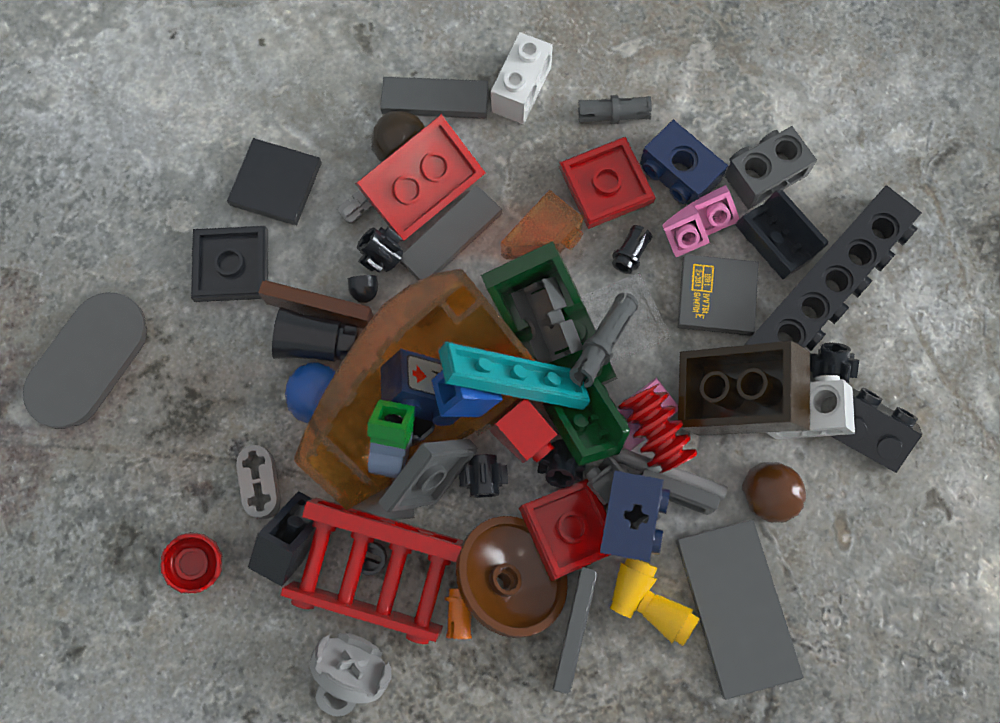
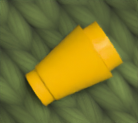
(632, 584)
(668, 617)

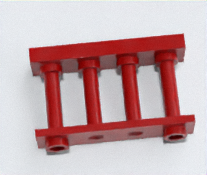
(402, 540)

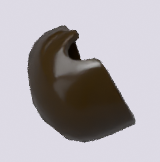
(393, 131)

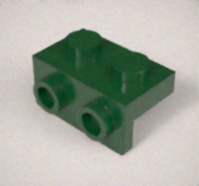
(591, 432)

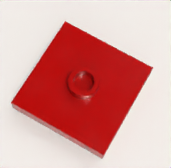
(607, 182)
(566, 528)

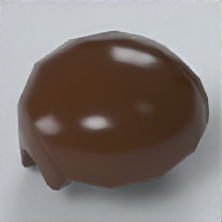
(774, 492)

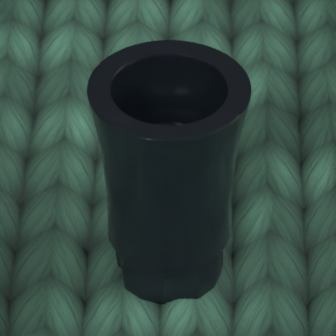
(311, 337)

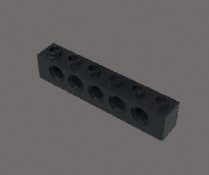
(885, 213)

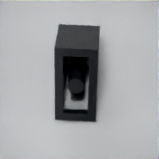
(283, 542)

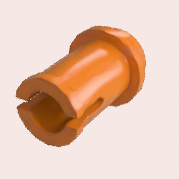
(458, 616)

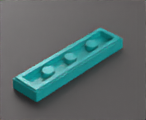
(510, 376)

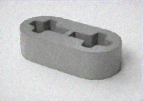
(248, 482)

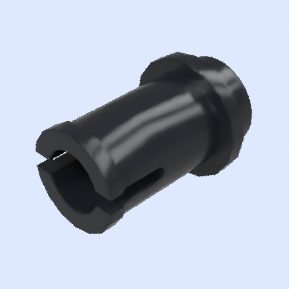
(627, 257)

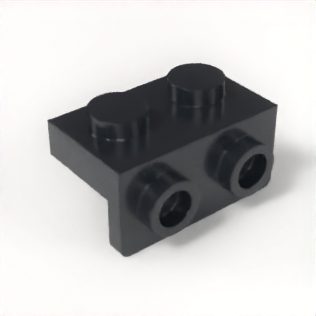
(782, 234)
(880, 431)

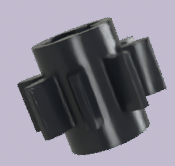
(380, 249)
(834, 360)
(560, 466)
(483, 476)

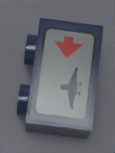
(408, 381)

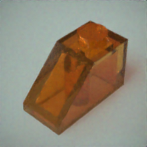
(546, 222)

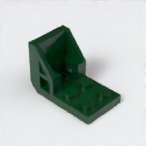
(529, 269)

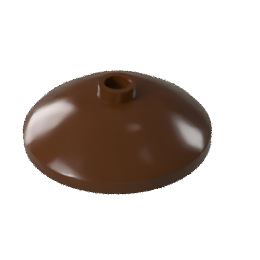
(529, 598)

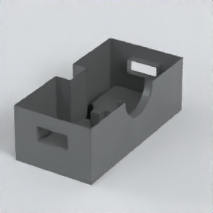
(546, 320)

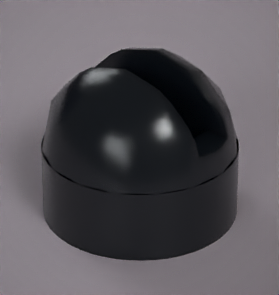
(363, 287)
(373, 566)

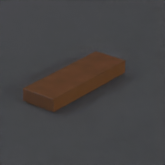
(315, 304)

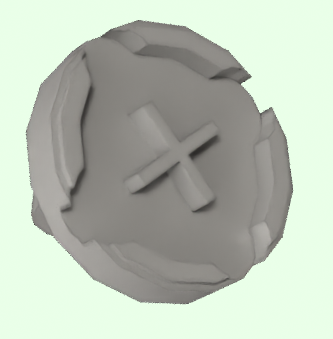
(349, 671)

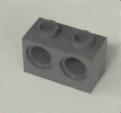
(773, 171)

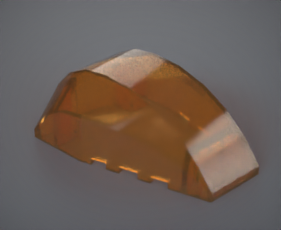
(419, 320)

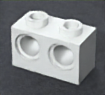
(521, 78)
(836, 422)

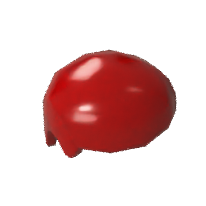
(191, 563)

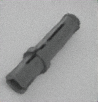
(599, 347)

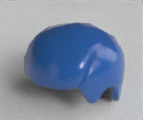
(306, 388)

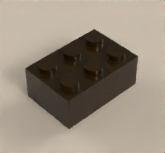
(745, 389)

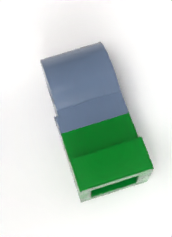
(389, 440)

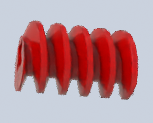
(658, 429)

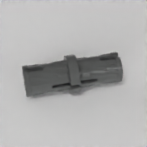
(614, 109)

